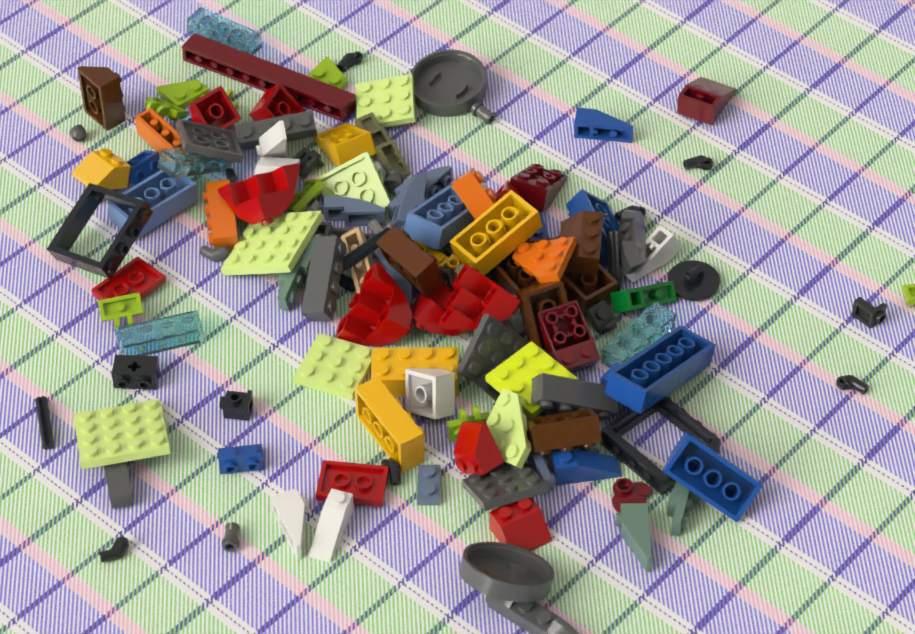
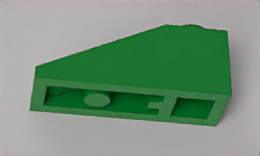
(643, 296)

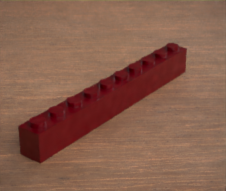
(265, 74)

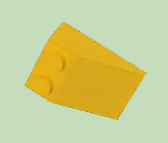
(345, 143)

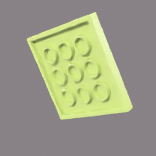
(273, 246)
(121, 434)

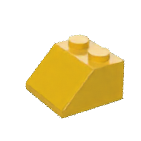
(103, 169)

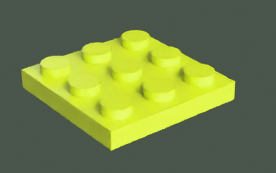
(519, 369)

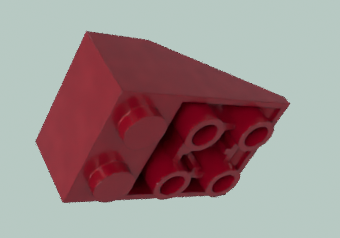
(704, 100)
(539, 185)
(568, 337)

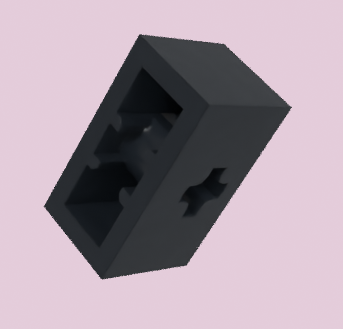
(135, 372)

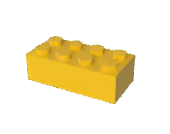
(496, 233)
(390, 364)
(390, 424)

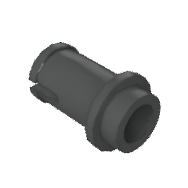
(479, 110)
(230, 541)

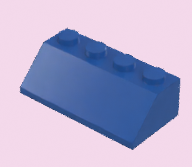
(586, 201)
(711, 477)

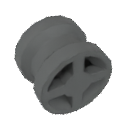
(393, 179)

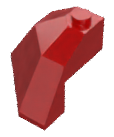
(262, 195)
(473, 297)
(428, 311)
(377, 313)

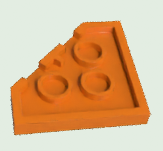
(545, 258)

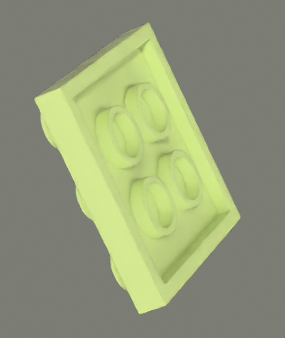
(389, 99)
(334, 366)

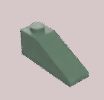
(636, 531)

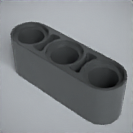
(118, 485)

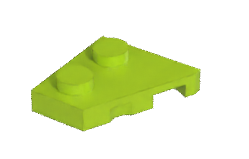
(329, 73)
(182, 93)
(311, 191)

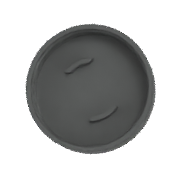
(448, 82)
(506, 572)

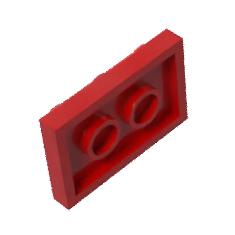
(132, 278)
(362, 480)

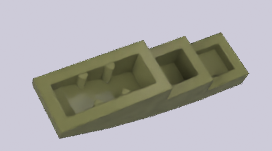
(386, 149)

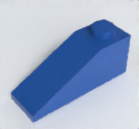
(601, 126)
(583, 466)

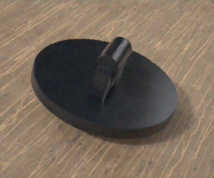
(694, 280)

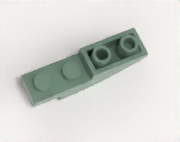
(291, 281)
(678, 503)

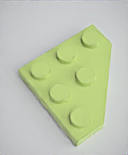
(356, 180)
(509, 428)

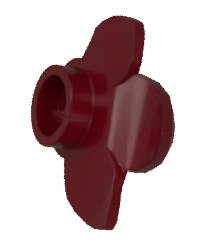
(628, 492)

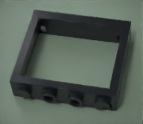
(78, 219)
(634, 459)

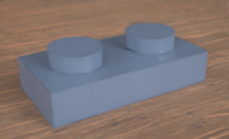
(428, 485)

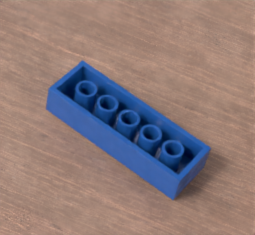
(659, 369)

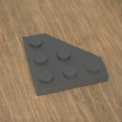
(488, 347)

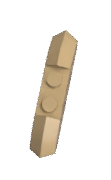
(353, 239)

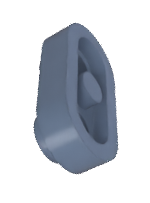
(540, 466)

